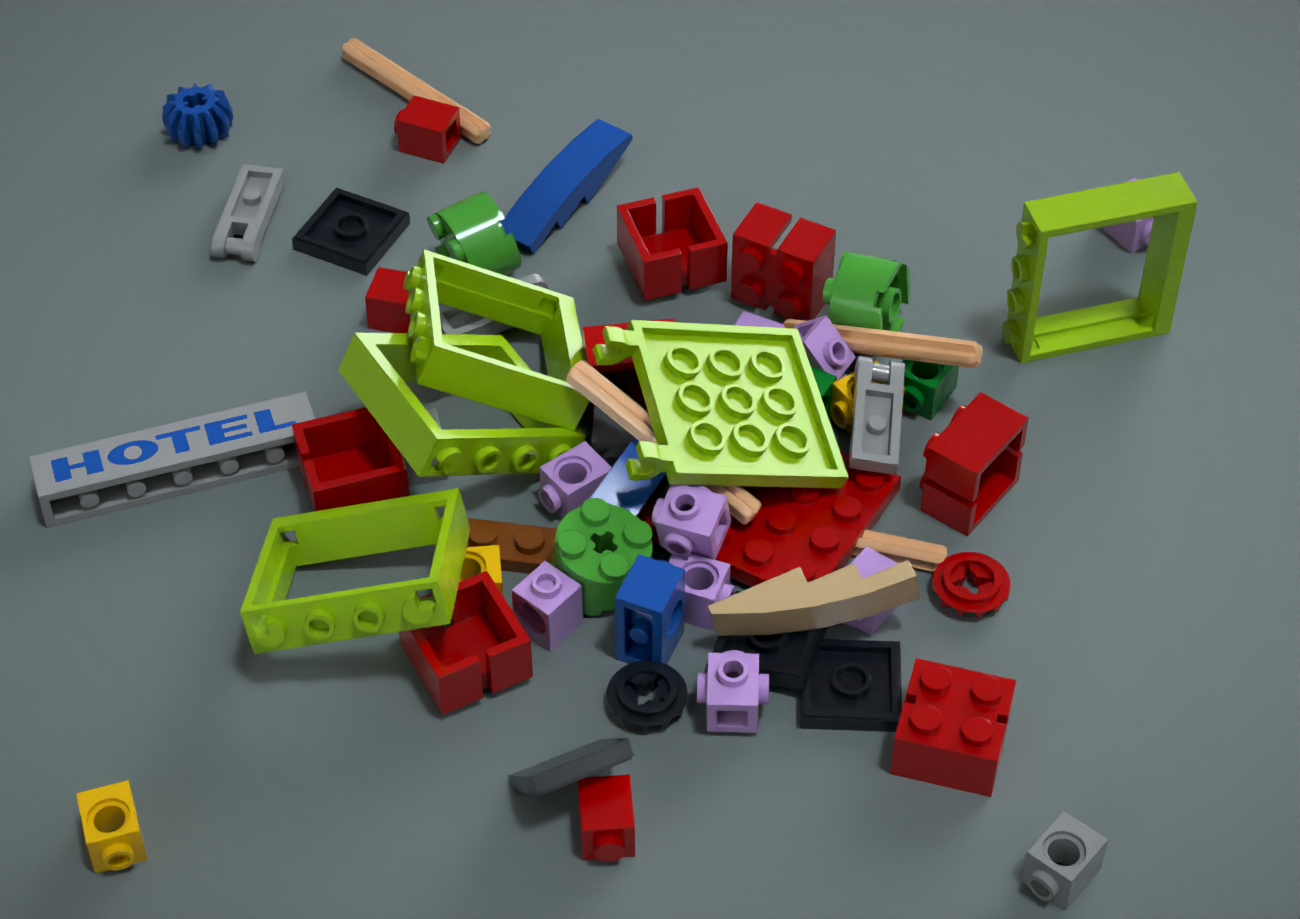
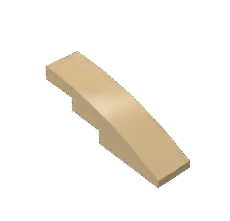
(795, 605)

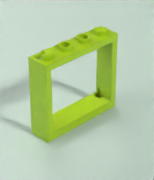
(1112, 323)
(377, 372)
(482, 378)
(349, 533)

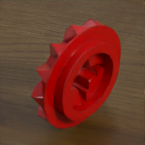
(983, 572)

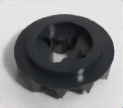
(641, 679)

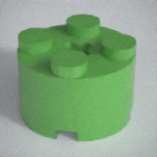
(474, 234)
(867, 292)
(598, 549)

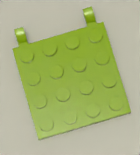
(727, 405)

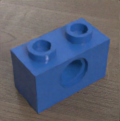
(650, 611)

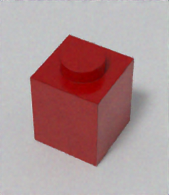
(428, 129)
(387, 302)
(606, 818)

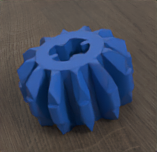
(197, 116)

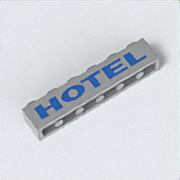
(168, 460)

